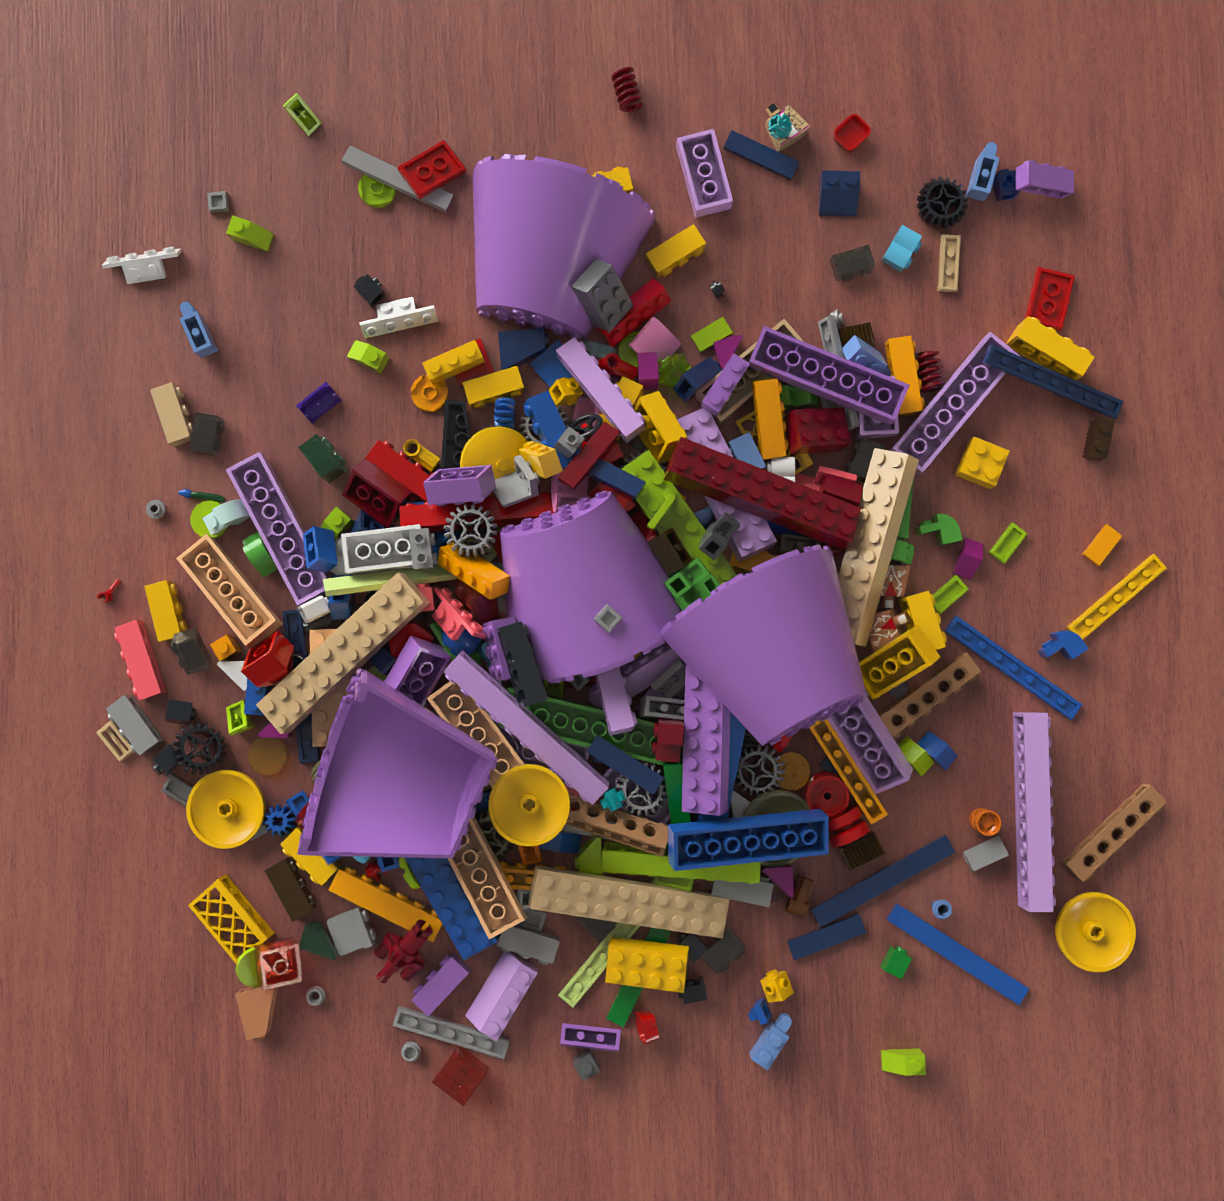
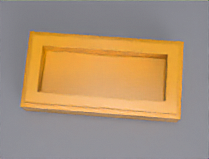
(1102, 545)

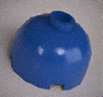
(465, 642)

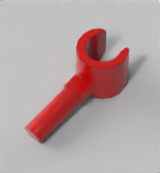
(108, 593)

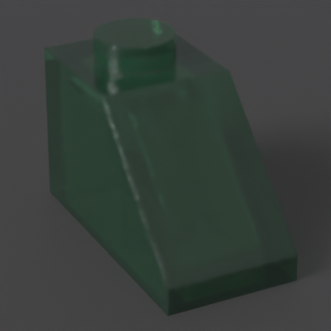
(318, 941)

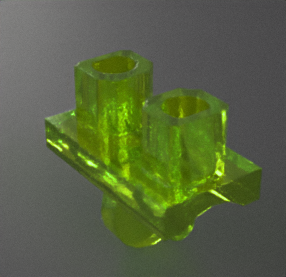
(670, 367)

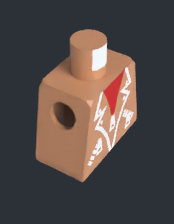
(894, 585)
(887, 627)

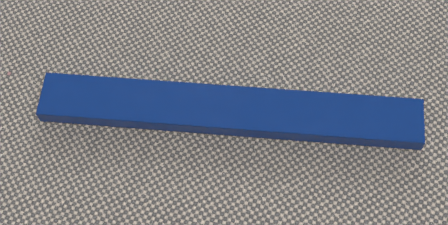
(1013, 668)
(957, 954)

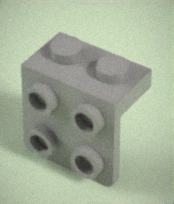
(517, 485)
(351, 931)

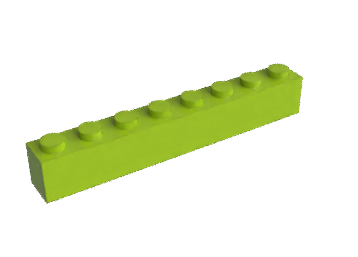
(633, 861)

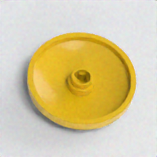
(493, 447)
(529, 805)
(225, 809)
(1095, 931)

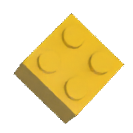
(982, 462)

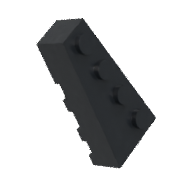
(455, 433)
(521, 664)

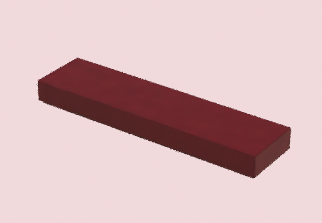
(589, 456)

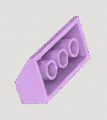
(501, 994)

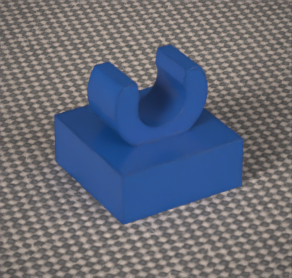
(760, 1011)

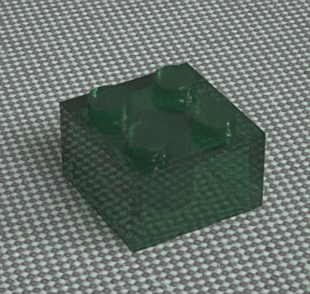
(324, 460)

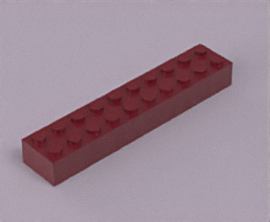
(762, 493)

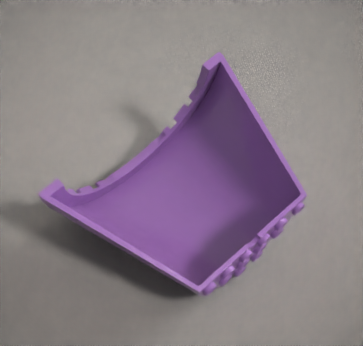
(541, 231)
(567, 572)
(774, 644)
(393, 779)

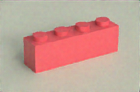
(140, 660)

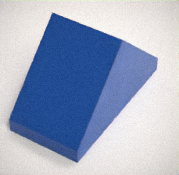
(937, 749)

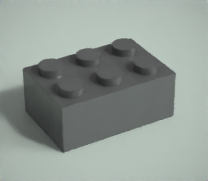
(602, 295)

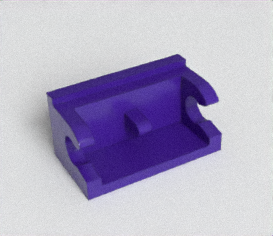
(318, 402)

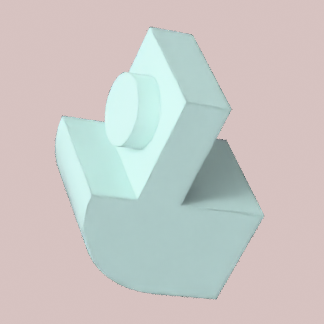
(226, 514)

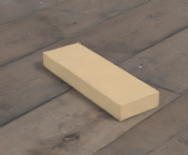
(949, 263)

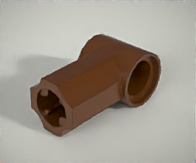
(800, 902)

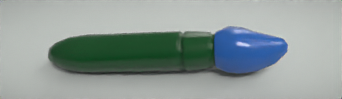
(201, 495)

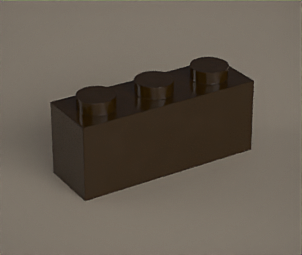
(291, 888)

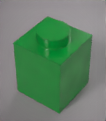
(896, 961)

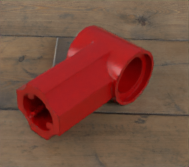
(618, 367)

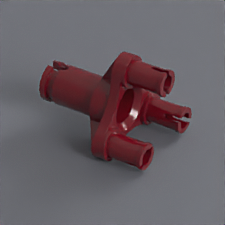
(403, 952)

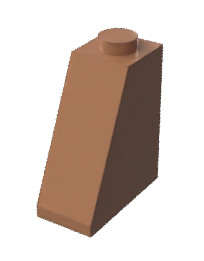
(256, 1011)

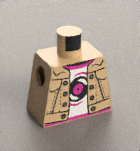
(799, 126)

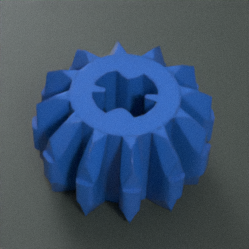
(505, 413)
(285, 825)

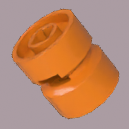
(985, 821)

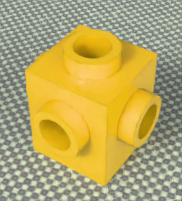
(565, 391)
(776, 986)

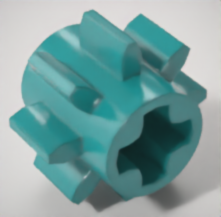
(780, 126)
(612, 799)

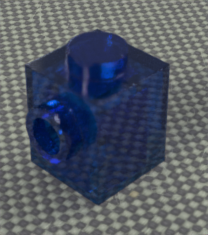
(1005, 185)

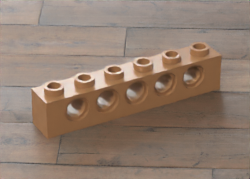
(969, 672)
(618, 831)
(1103, 833)

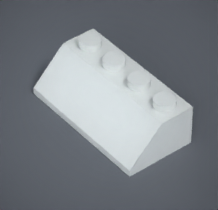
(377, 550)

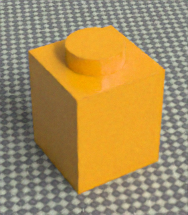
(226, 647)

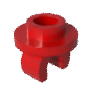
(372, 869)

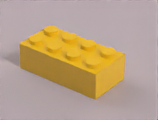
(1049, 349)
(897, 662)
(647, 964)

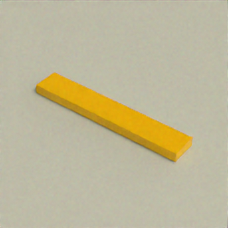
(1117, 596)

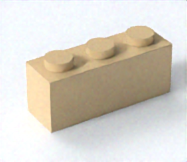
(173, 413)

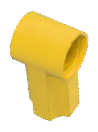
(422, 456)

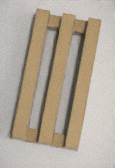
(108, 743)

